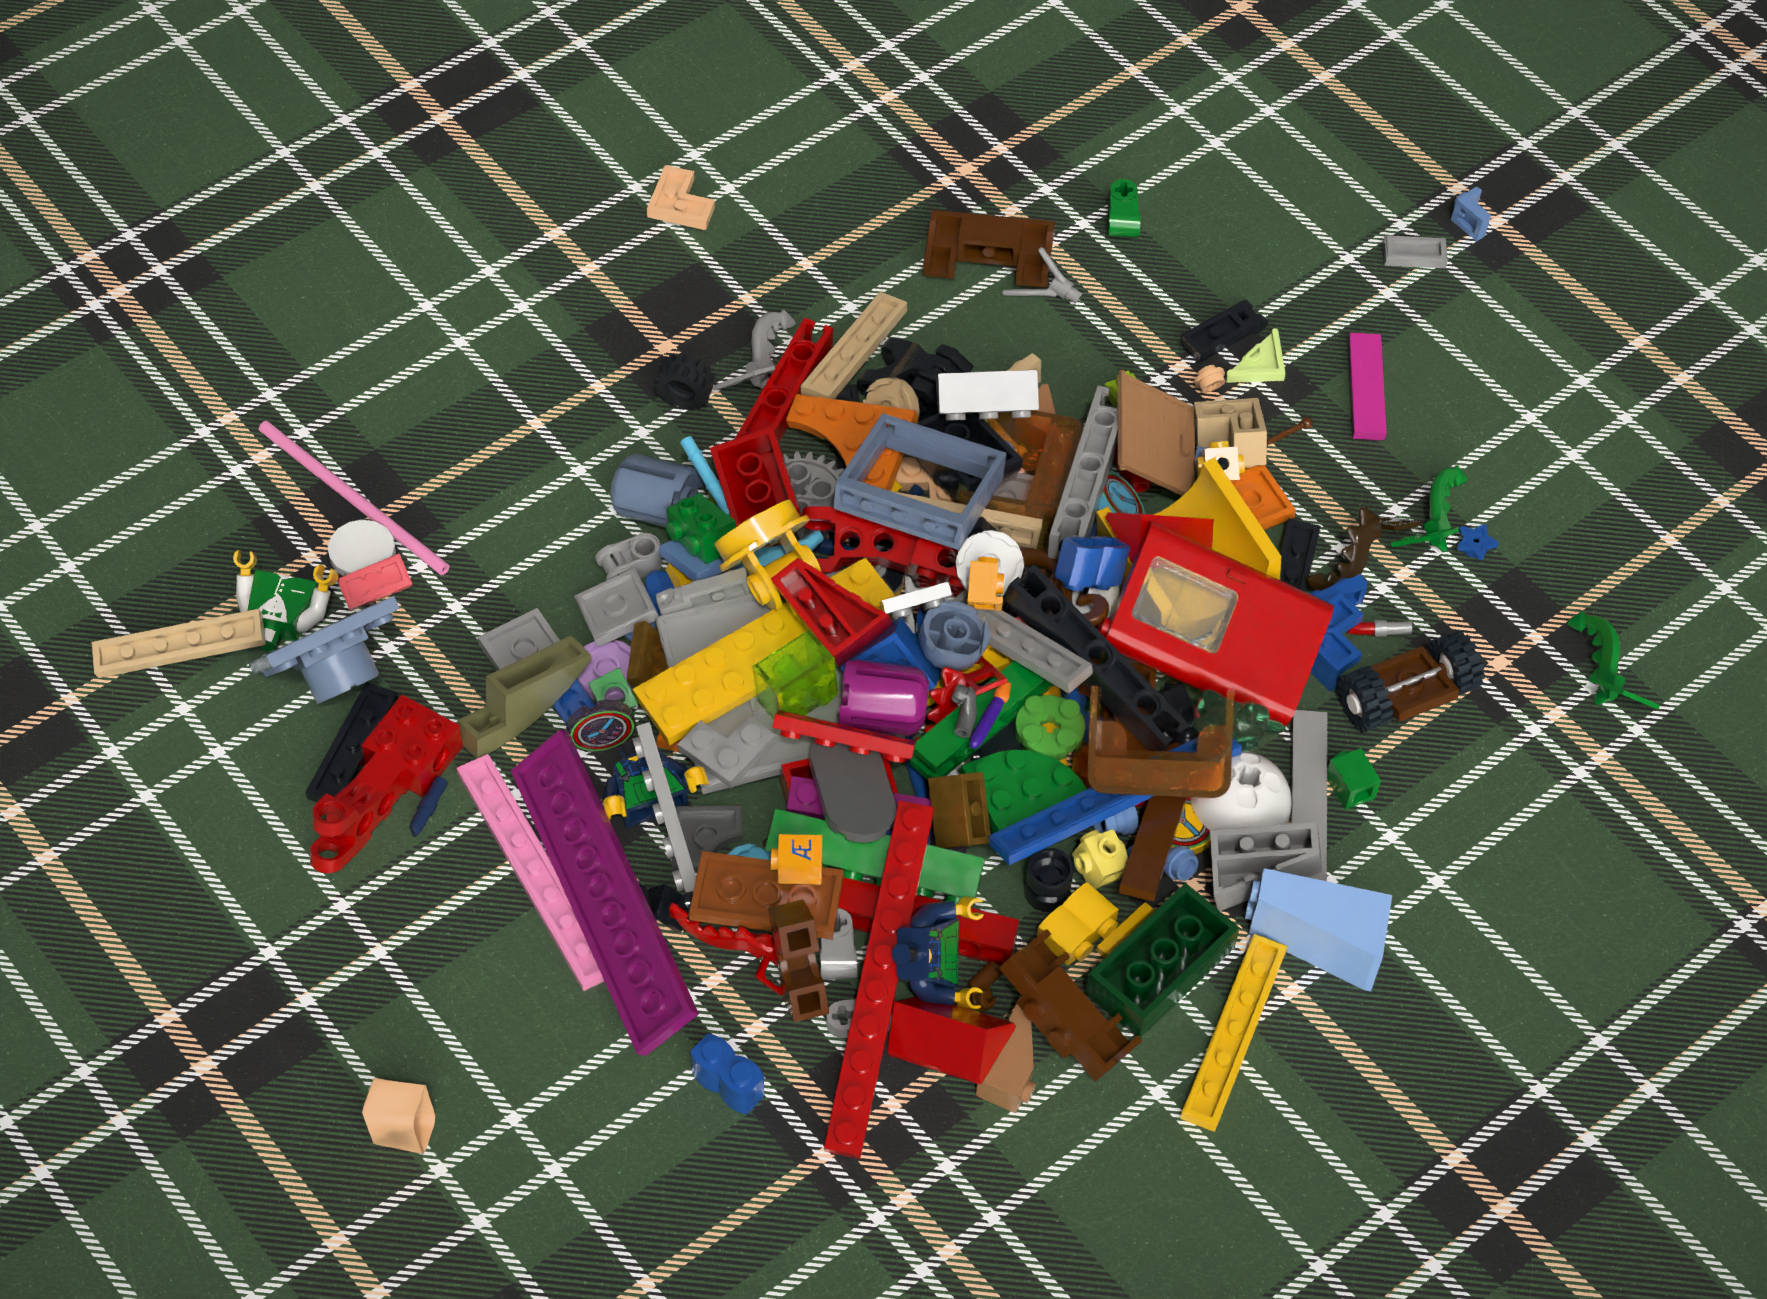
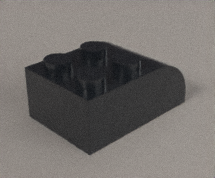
(973, 430)

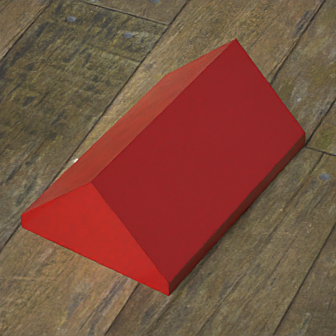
(1132, 527)
(947, 1038)

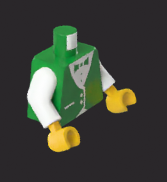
(286, 602)

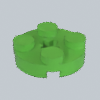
(1055, 710)

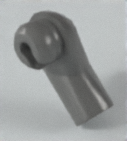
(968, 710)

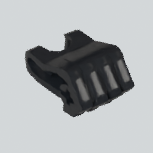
(918, 368)

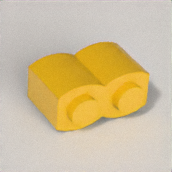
(1079, 923)

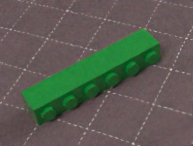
(942, 872)

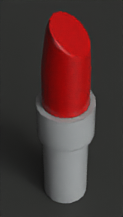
(1382, 628)

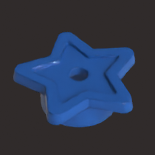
(1474, 549)

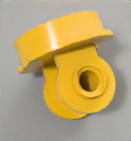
(766, 527)

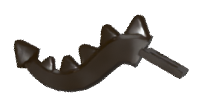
(1357, 553)

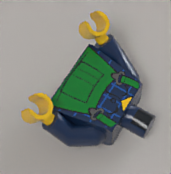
(627, 791)
(929, 952)

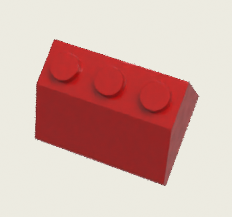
(753, 474)

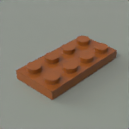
(742, 888)

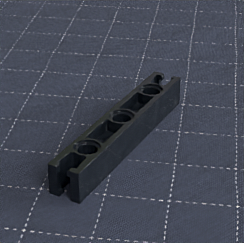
(1121, 684)

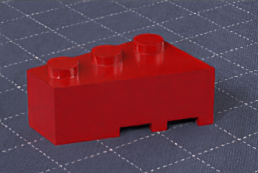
(831, 612)

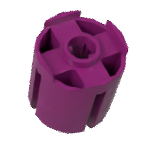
(884, 697)

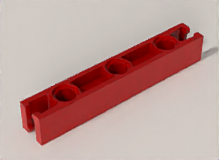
(786, 380)
(982, 939)

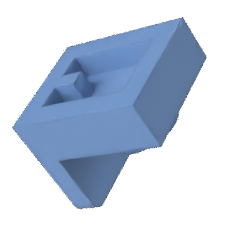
(1469, 215)

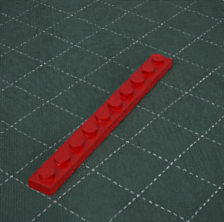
(878, 982)

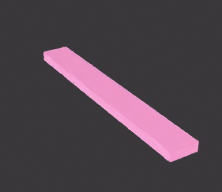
(530, 865)

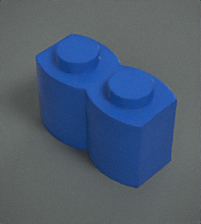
(1092, 562)
(730, 1075)

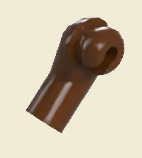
(983, 981)

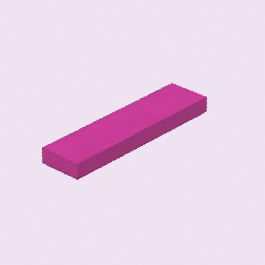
(1367, 386)

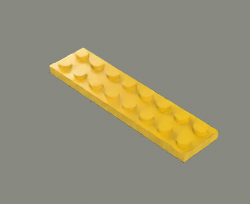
(723, 673)

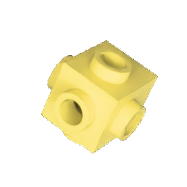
(1100, 858)

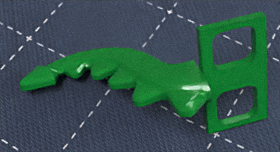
(1438, 525)
(1607, 658)

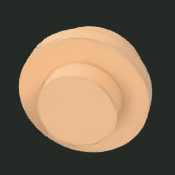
(1210, 378)

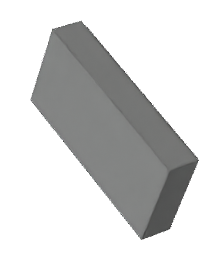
(1415, 251)

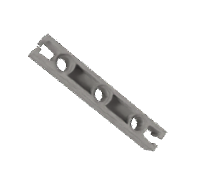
(1087, 474)

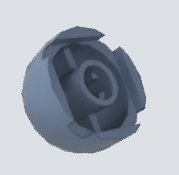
(953, 636)

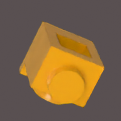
(985, 584)

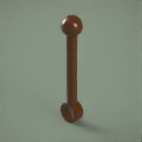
(1305, 423)

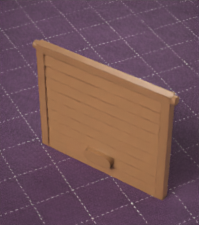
(1155, 435)

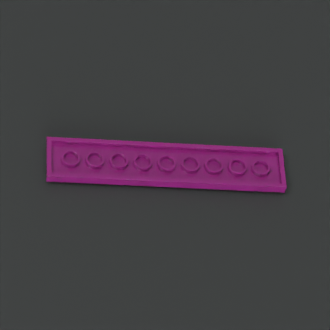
(604, 894)

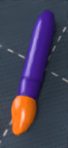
(990, 715)

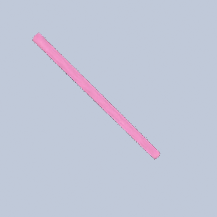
(354, 497)

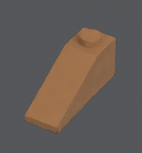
(1011, 1075)

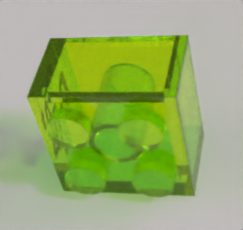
(796, 677)

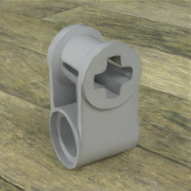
(629, 555)
(839, 955)

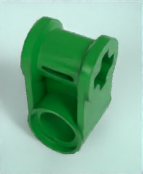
(1123, 210)

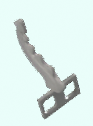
(761, 349)

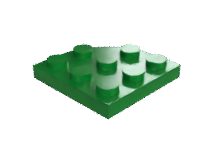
(1022, 784)

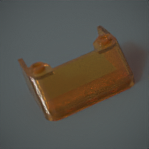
(1047, 448)
(1159, 773)

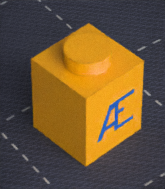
(798, 859)

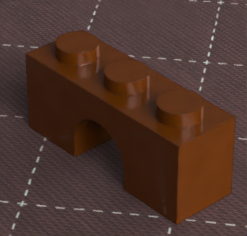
(795, 952)

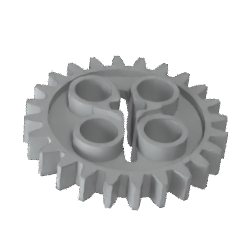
(811, 482)

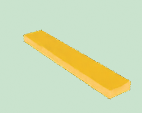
(1233, 1033)

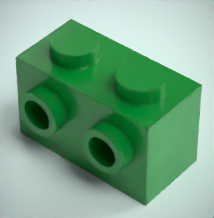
(698, 525)

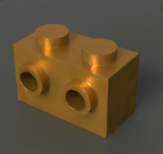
(959, 810)

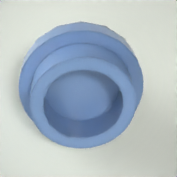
(1181, 863)

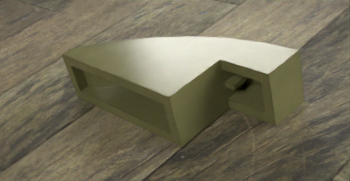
(522, 695)

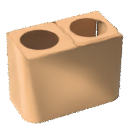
(399, 1115)

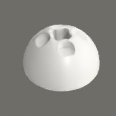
(1255, 796)

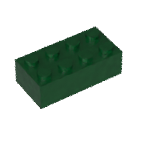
(1162, 960)

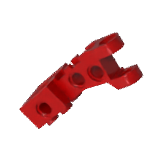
(908, 555)
(399, 756)

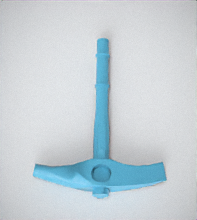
(764, 555)

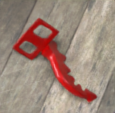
(951, 678)
(758, 945)

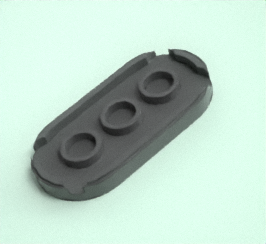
(853, 792)

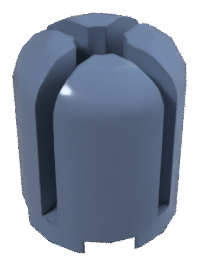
(649, 485)

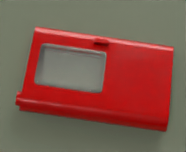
(1214, 631)

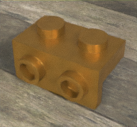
(646, 654)

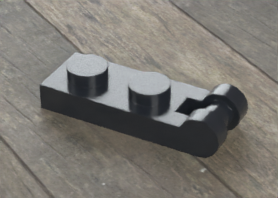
(1223, 330)

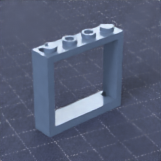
(907, 513)

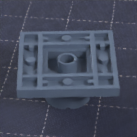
(331, 656)

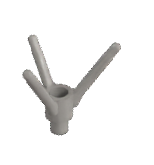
(1059, 286)

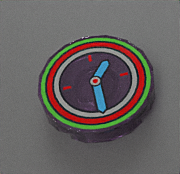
(601, 726)

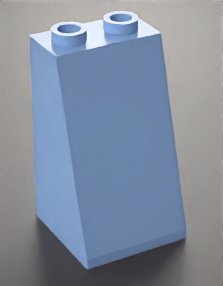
(1322, 923)

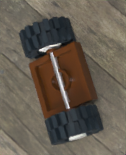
(1411, 682)

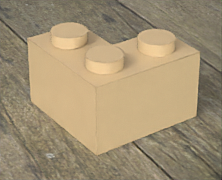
(1236, 422)

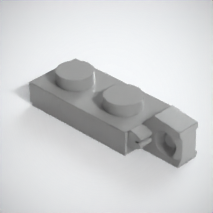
(705, 591)

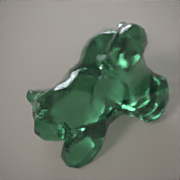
(1250, 719)

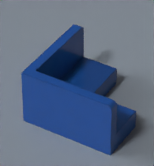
(900, 647)
(1336, 651)

